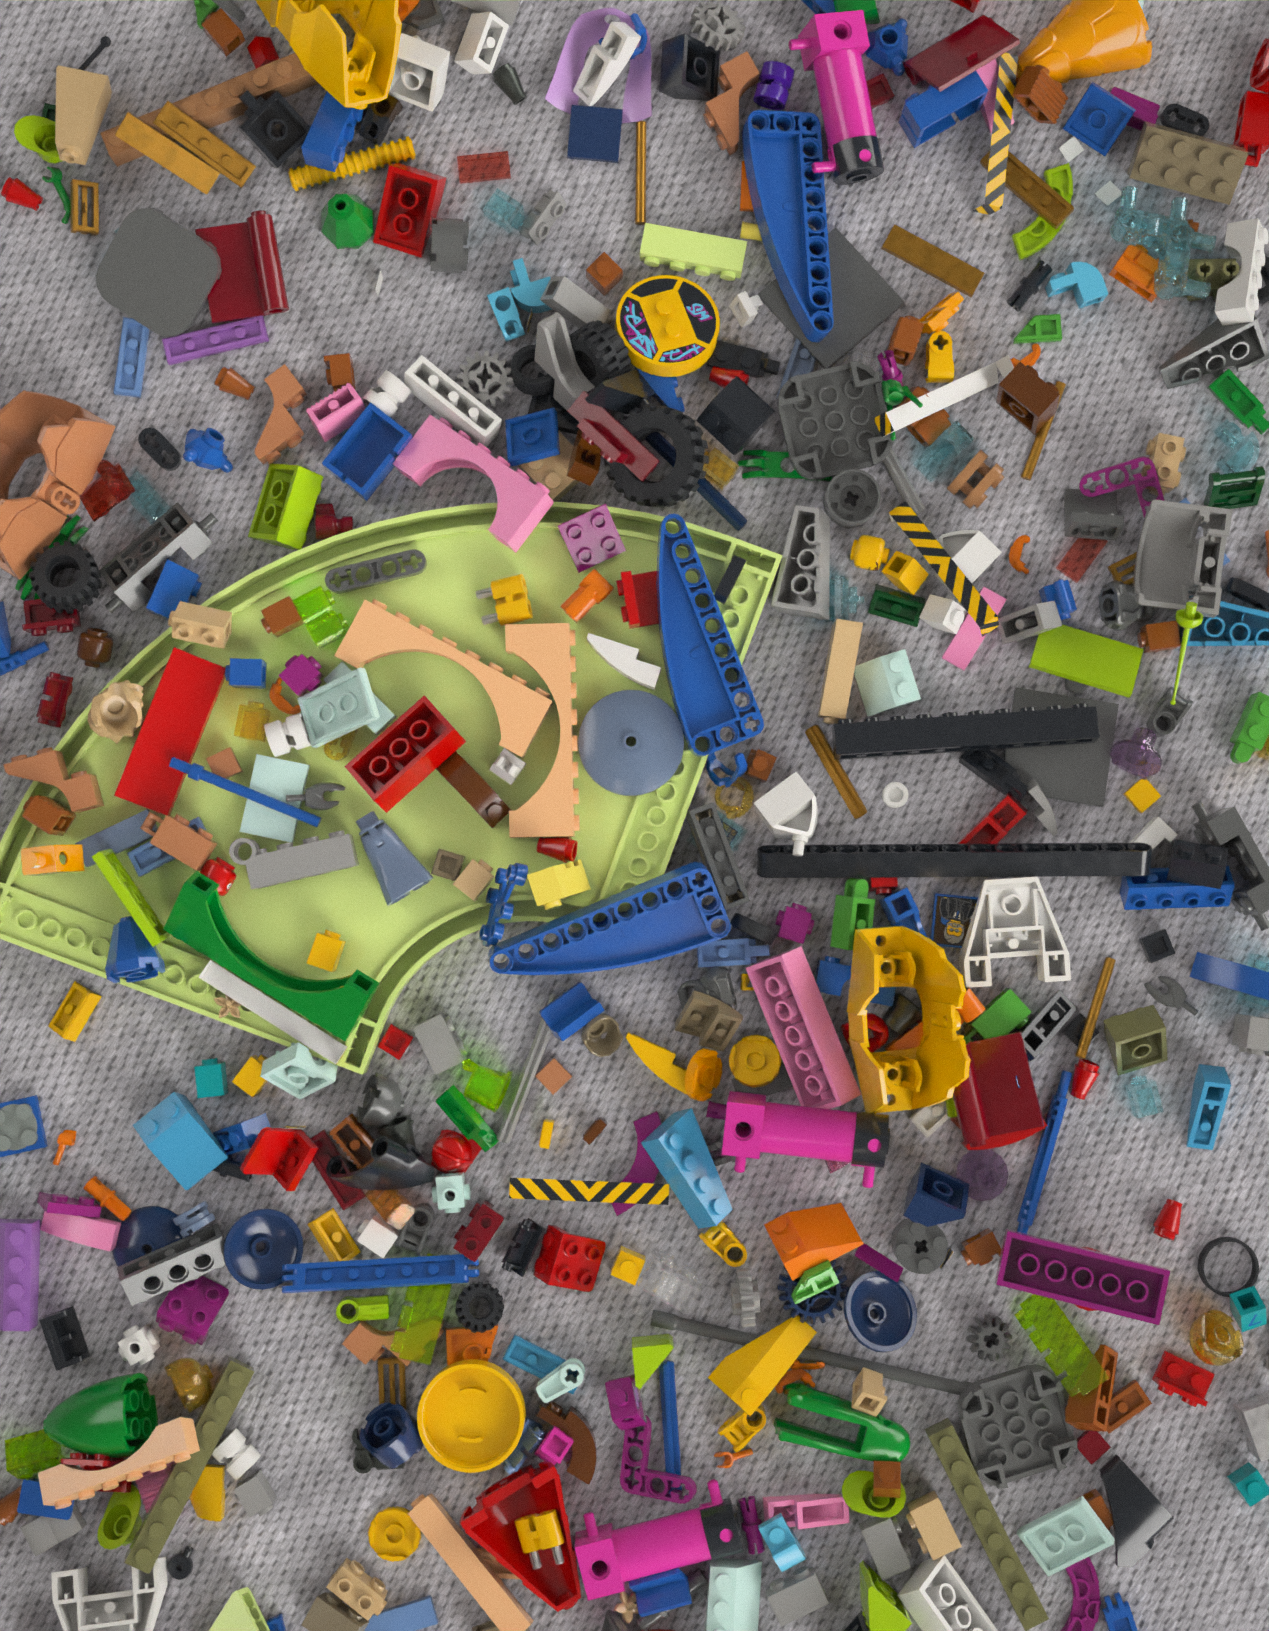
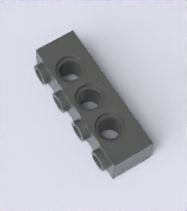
(160, 1263)

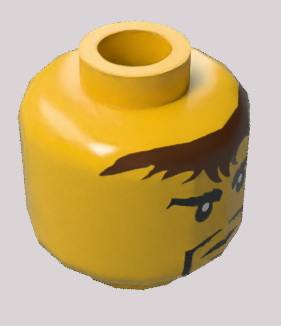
(869, 552)

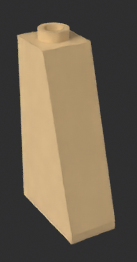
(79, 111)
(839, 670)

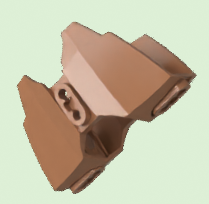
(72, 449)

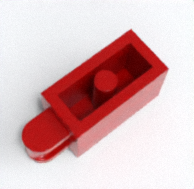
(1253, 126)

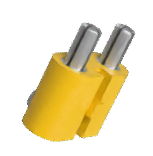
(510, 599)
(540, 1532)

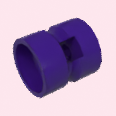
(774, 85)

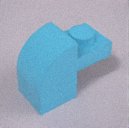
(1083, 280)
(528, 293)
(782, 1542)

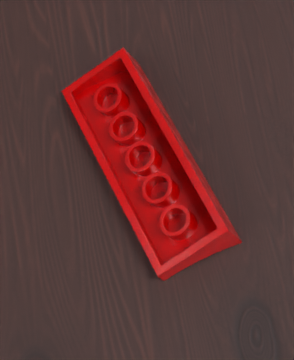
(171, 730)

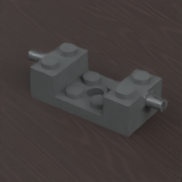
(149, 550)
(1229, 827)

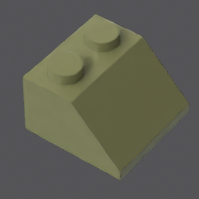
(1136, 1039)

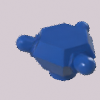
(889, 46)
(206, 450)

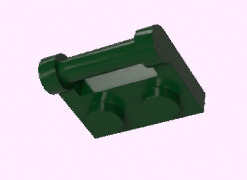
(1235, 495)

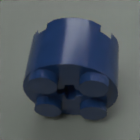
(391, 1434)

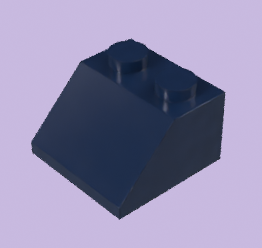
(935, 1197)

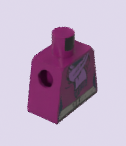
(625, 1402)

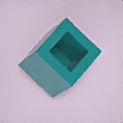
(211, 1078)
(1248, 1309)
(1249, 1484)

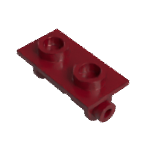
(54, 711)

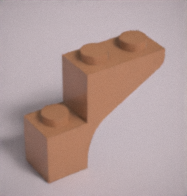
(723, 110)
(281, 428)
(50, 768)
(367, 1342)

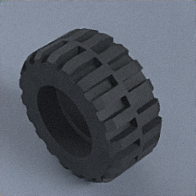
(688, 463)

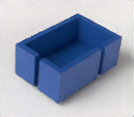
(931, 111)
(367, 451)

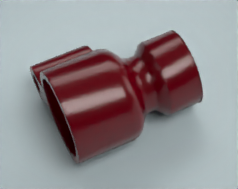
(328, 524)

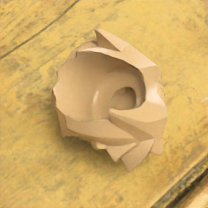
(117, 711)

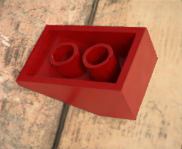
(407, 208)

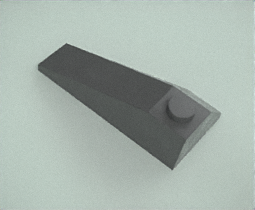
(1215, 351)

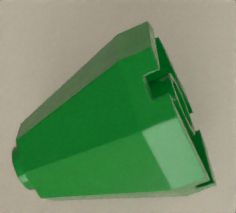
(347, 221)

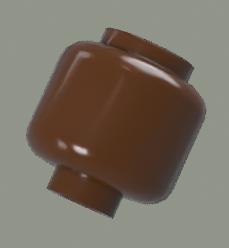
(95, 647)

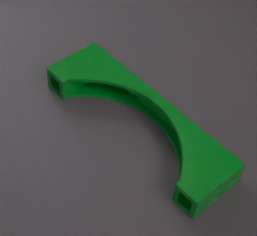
(202, 924)

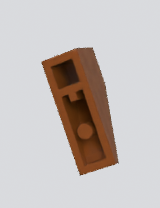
(1093, 1408)

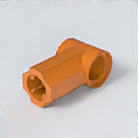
(591, 590)

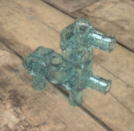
(1158, 232)

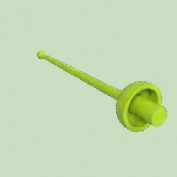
(1189, 619)

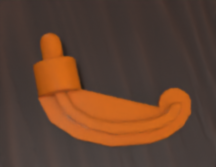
(1029, 359)
(1015, 554)
(279, 701)
(807, 1366)
(792, 1376)

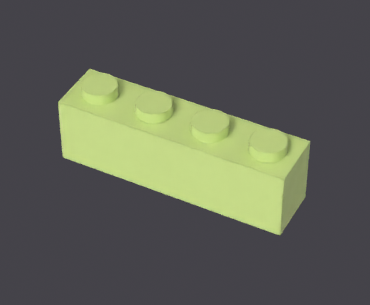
(692, 251)

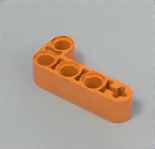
(912, 1037)

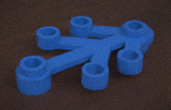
(498, 899)

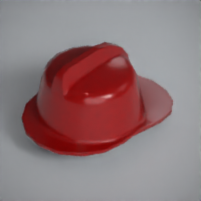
(453, 1152)

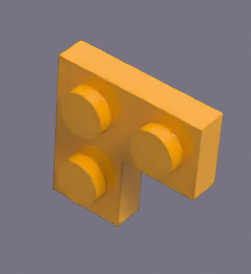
(937, 317)

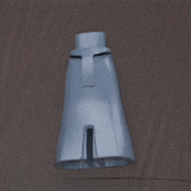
(391, 860)

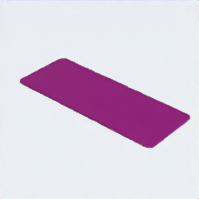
(879, 1262)

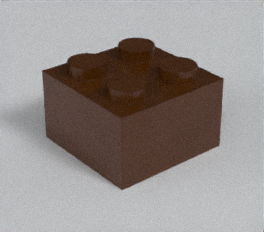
(1028, 397)

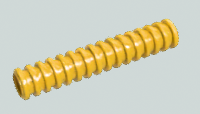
(354, 163)

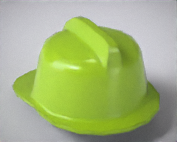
(39, 136)
(858, 1495)
(120, 1519)

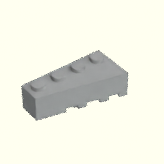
(805, 566)

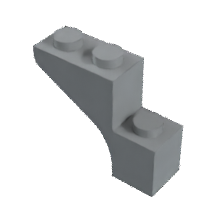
(557, 358)

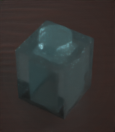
(504, 211)
(1143, 1097)

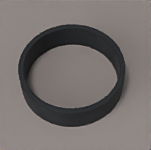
(1201, 1260)

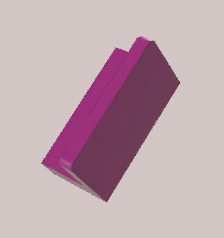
(1145, 109)

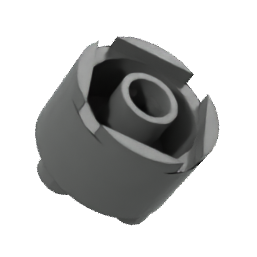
(447, 245)
(919, 1260)

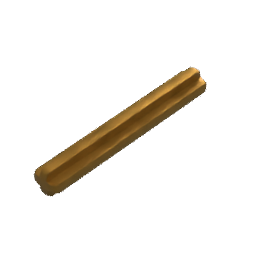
(836, 771)

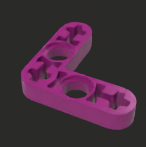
(1140, 481)
(645, 1475)

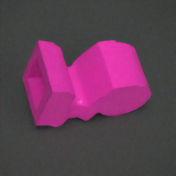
(554, 1446)

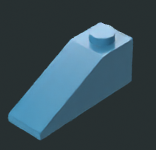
(1207, 1105)

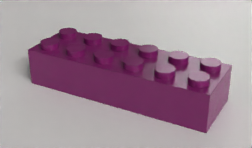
(1082, 1277)

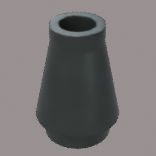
(508, 81)

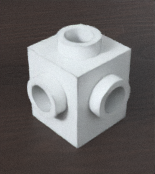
(145, 1338)

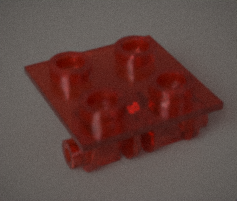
(106, 490)

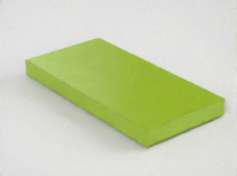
(1087, 659)
(131, 896)

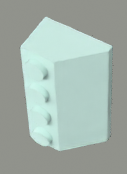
(733, 1595)

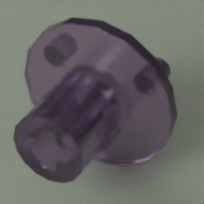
(1137, 754)
(984, 1172)

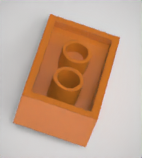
(812, 1237)

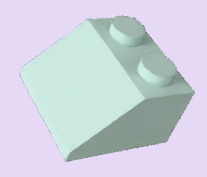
(886, 683)

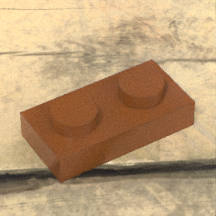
(1126, 1404)

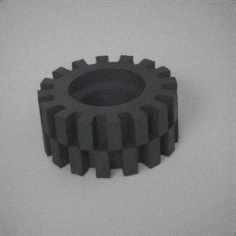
(484, 1291)

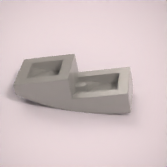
(1044, 810)

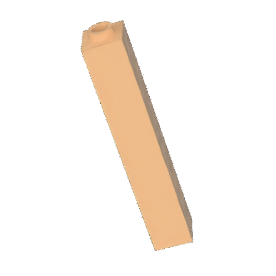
(469, 1565)

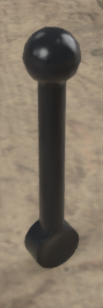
(105, 42)

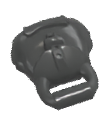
(1119, 606)
(714, 983)

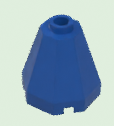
(132, 954)

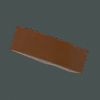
(584, 461)

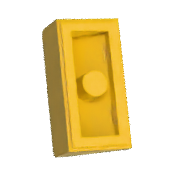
(74, 1011)
(333, 1237)

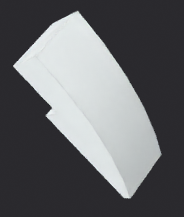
(606, 62)
(624, 660)

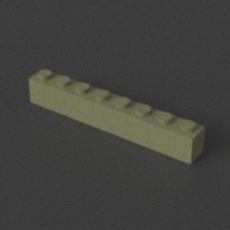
(184, 1475)
(986, 1524)

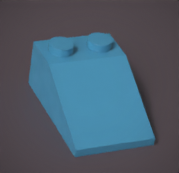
(180, 1140)

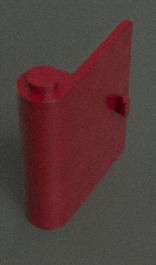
(960, 53)
(251, 270)
(990, 1097)

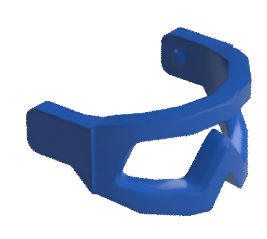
(640, 30)
(714, 763)

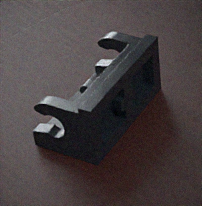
(64, 1338)

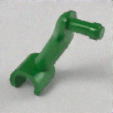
(56, 180)

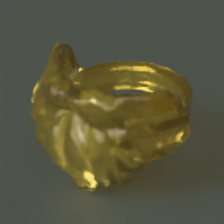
(734, 811)

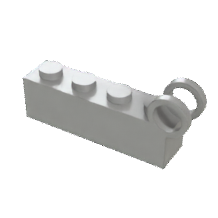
(296, 862)

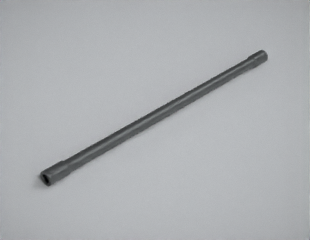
(673, 1322)

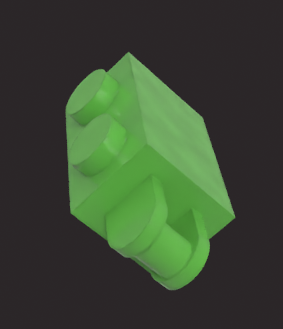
(1251, 728)
(851, 913)
(1000, 1017)

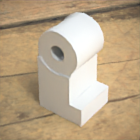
(1154, 833)

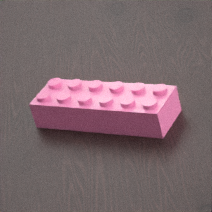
(803, 1030)

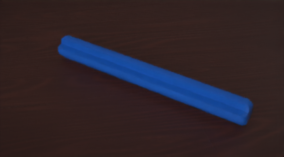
(670, 1419)

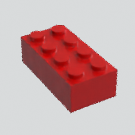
(405, 754)

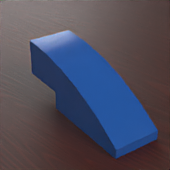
(1231, 975)

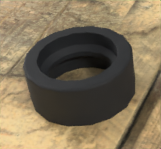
(527, 385)

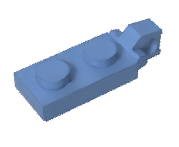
(730, 952)

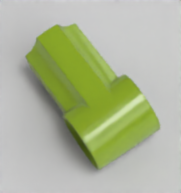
(366, 1308)

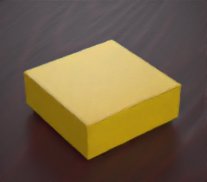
(1142, 795)
(546, 1133)

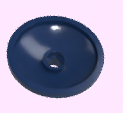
(145, 1226)
(281, 1246)
(893, 1311)

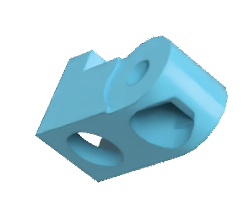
(506, 314)

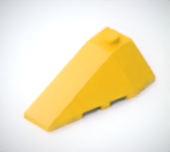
(758, 1366)

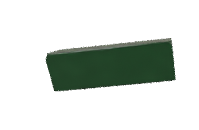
(896, 605)

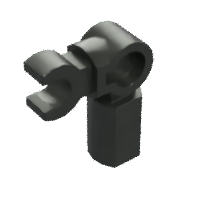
(364, 1459)

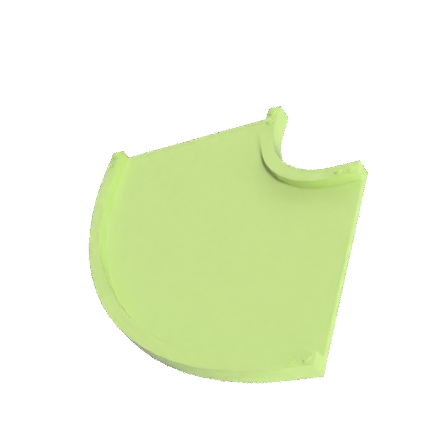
(619, 835)

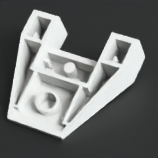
(1013, 922)
(110, 1611)

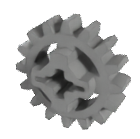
(717, 25)
(495, 378)
(745, 1297)

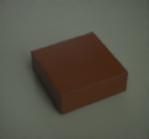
(594, 1130)

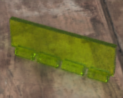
(421, 1322)
(1066, 1344)

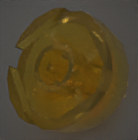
(1215, 1338)
(190, 1381)

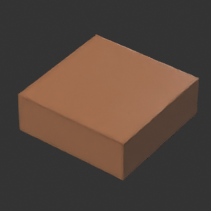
(224, 763)
(553, 1076)

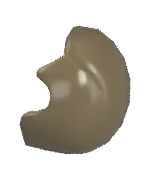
(592, 1034)

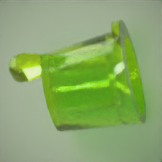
(486, 1085)

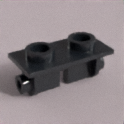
(526, 1239)

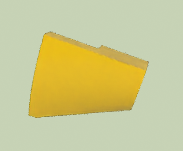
(209, 1493)

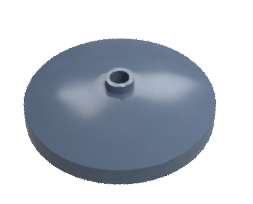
(634, 768)

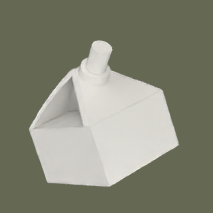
(419, 72)
(969, 551)
(789, 811)

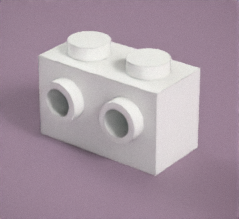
(481, 43)

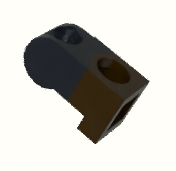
(379, 119)

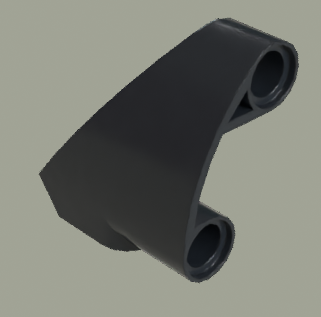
(392, 1168)
(1134, 1512)

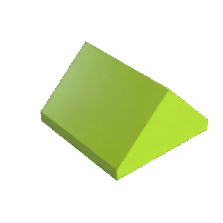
(649, 1354)

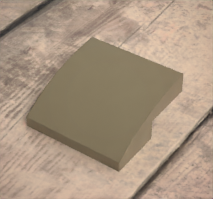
(709, 1020)

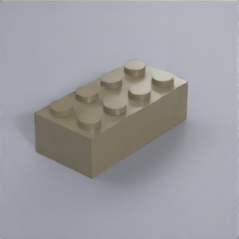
(1187, 163)

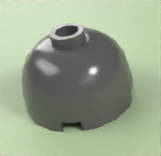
(380, 1102)

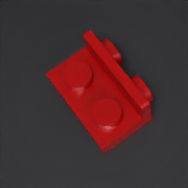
(1183, 1378)

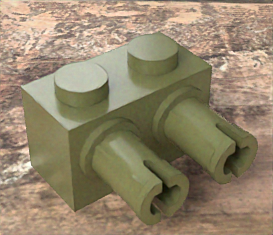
(1213, 271)

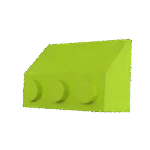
(286, 506)
(880, 1603)

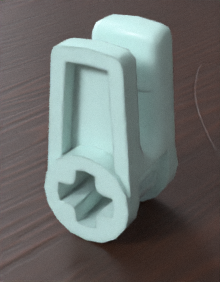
(558, 1381)

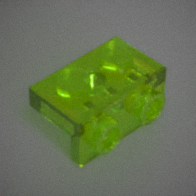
(31, 1454)

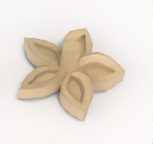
(228, 1005)
(627, 1606)

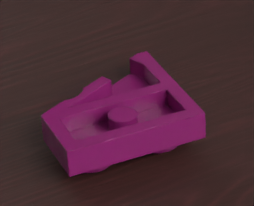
(65, 1205)

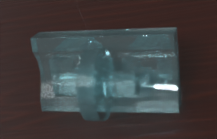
(844, 597)

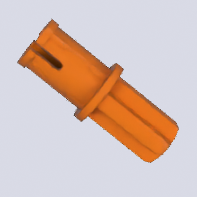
(107, 1198)

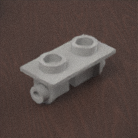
(550, 208)

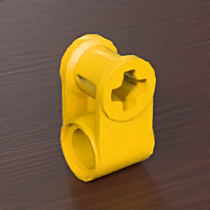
(939, 362)
(723, 1242)
(740, 1429)

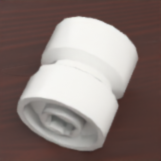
(387, 393)
(287, 735)
(235, 1454)

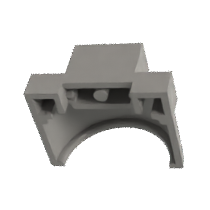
(1177, 564)

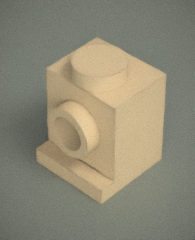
(868, 1392)

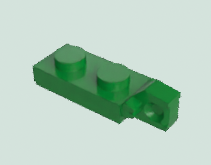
(1239, 401)
(466, 1118)

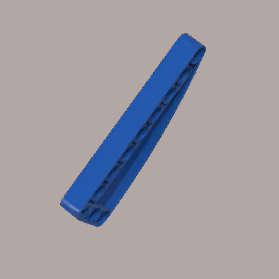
(780, 205)
(693, 669)
(640, 935)

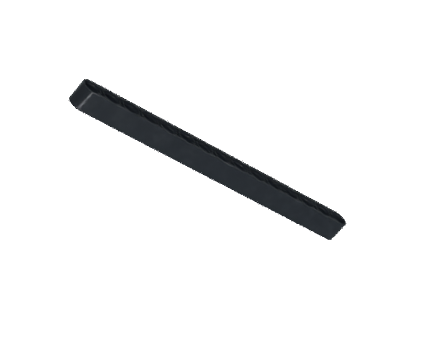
(955, 860)

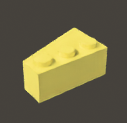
(557, 883)

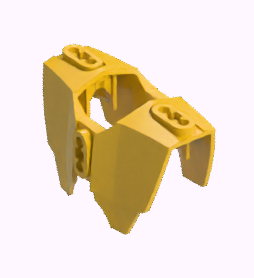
(320, 44)
(940, 1062)

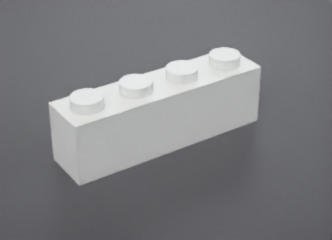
(452, 402)

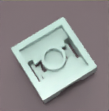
(303, 1075)

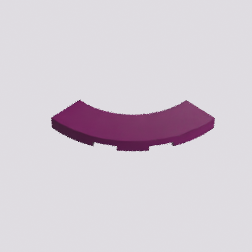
(643, 1168)
(1086, 1597)

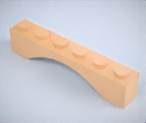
(167, 1443)

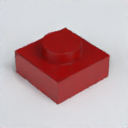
(883, 885)

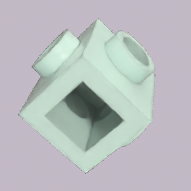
(451, 1182)

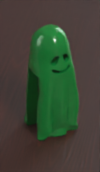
(876, 1437)

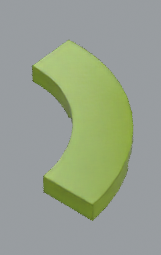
(1040, 232)

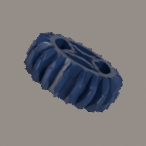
(806, 1309)

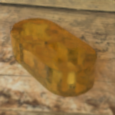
(346, 743)

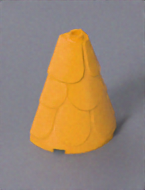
(1090, 40)

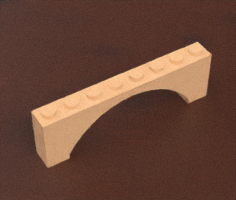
(380, 634)
(549, 653)

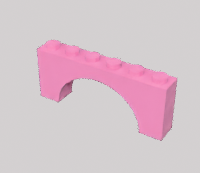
(441, 448)

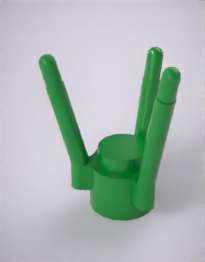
(894, 394)

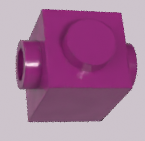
(302, 674)
(794, 923)

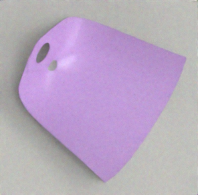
(582, 35)

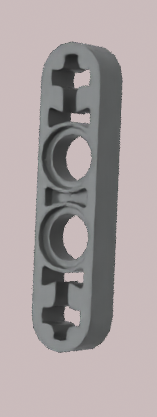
(375, 567)

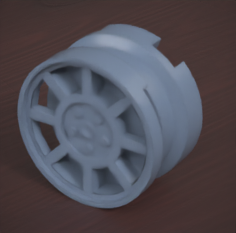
(198, 1220)

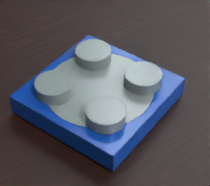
(21, 1126)

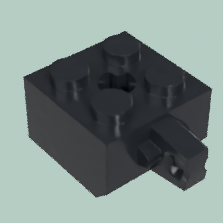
(257, 127)

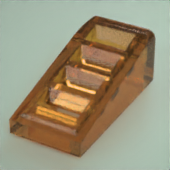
(391, 1206)

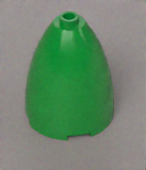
(96, 1420)

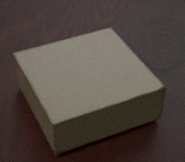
(447, 865)

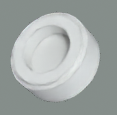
(895, 794)

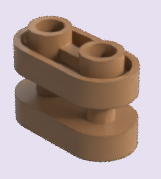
(991, 478)

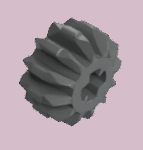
(989, 1347)

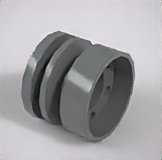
(857, 484)

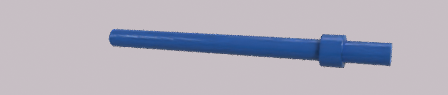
(198, 773)

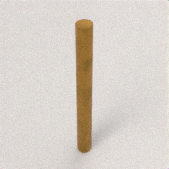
(640, 204)
(1039, 441)
(1095, 1008)

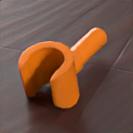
(67, 1137)
(731, 1457)

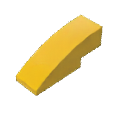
(659, 1061)

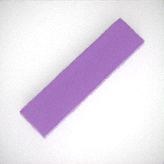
(215, 340)

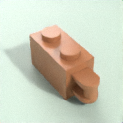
(180, 840)

